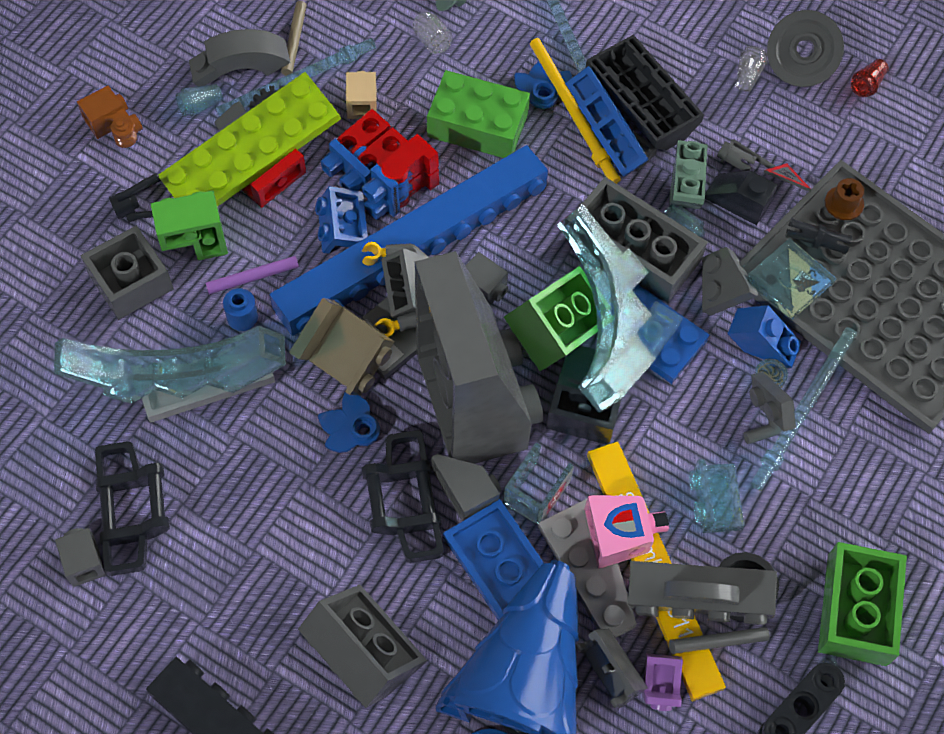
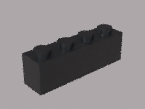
(198, 705)

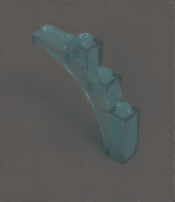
(612, 276)
(177, 372)

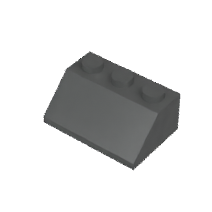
(361, 644)

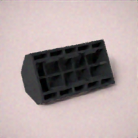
(646, 93)

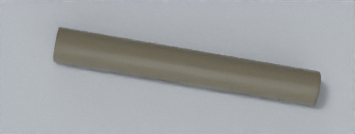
(294, 36)

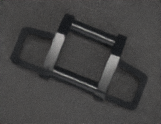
(148, 475)
(382, 524)

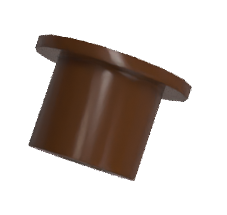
(845, 200)

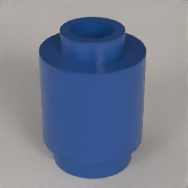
(240, 309)

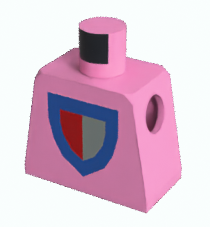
(621, 527)

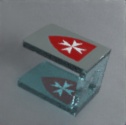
(537, 511)

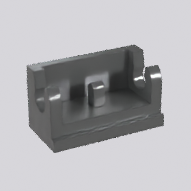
(612, 667)

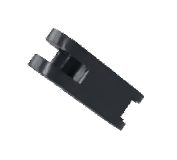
(812, 695)

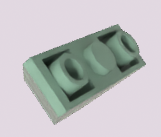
(689, 175)

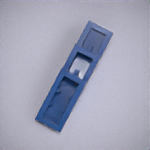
(607, 121)

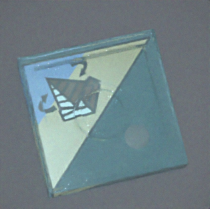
(790, 278)

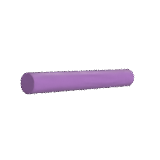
(252, 275)

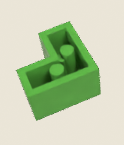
(190, 222)

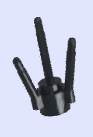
(125, 202)

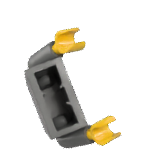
(399, 280)

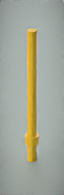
(599, 154)

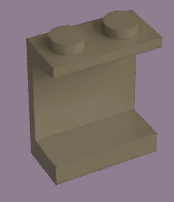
(343, 346)

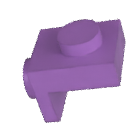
(663, 681)

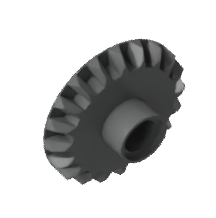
(820, 33)

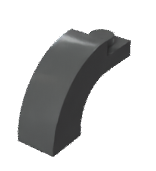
(239, 50)

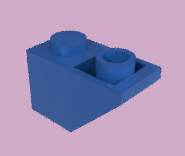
(764, 335)

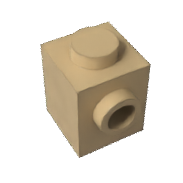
(360, 93)

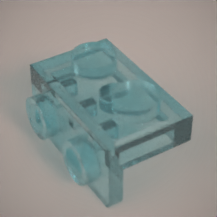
(717, 497)

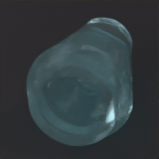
(197, 99)

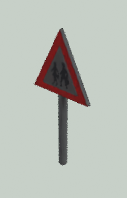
(782, 172)

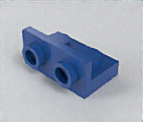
(340, 218)

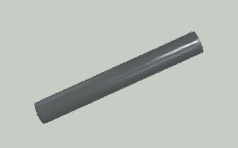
(719, 640)

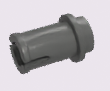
(734, 155)

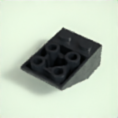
(570, 408)

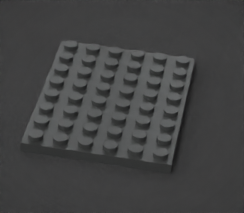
(883, 290)

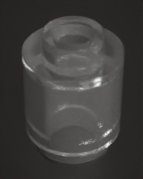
(432, 32)

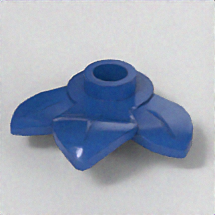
(539, 85)
(345, 424)

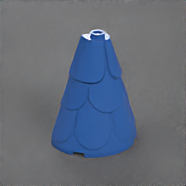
(526, 662)

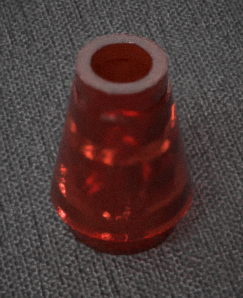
(868, 79)

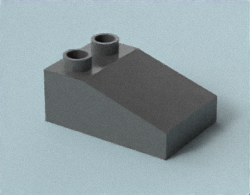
(470, 365)

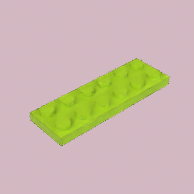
(253, 142)

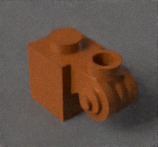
(107, 113)

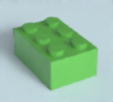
(477, 114)
(556, 319)
(862, 604)

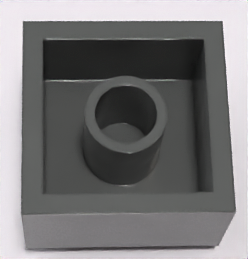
(127, 272)

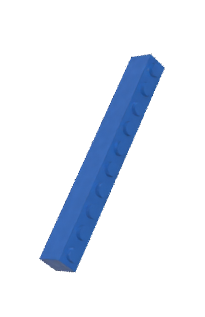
(428, 227)

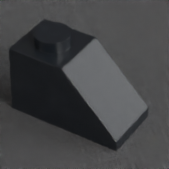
(742, 194)

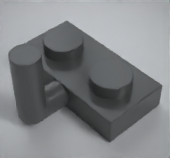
(775, 404)

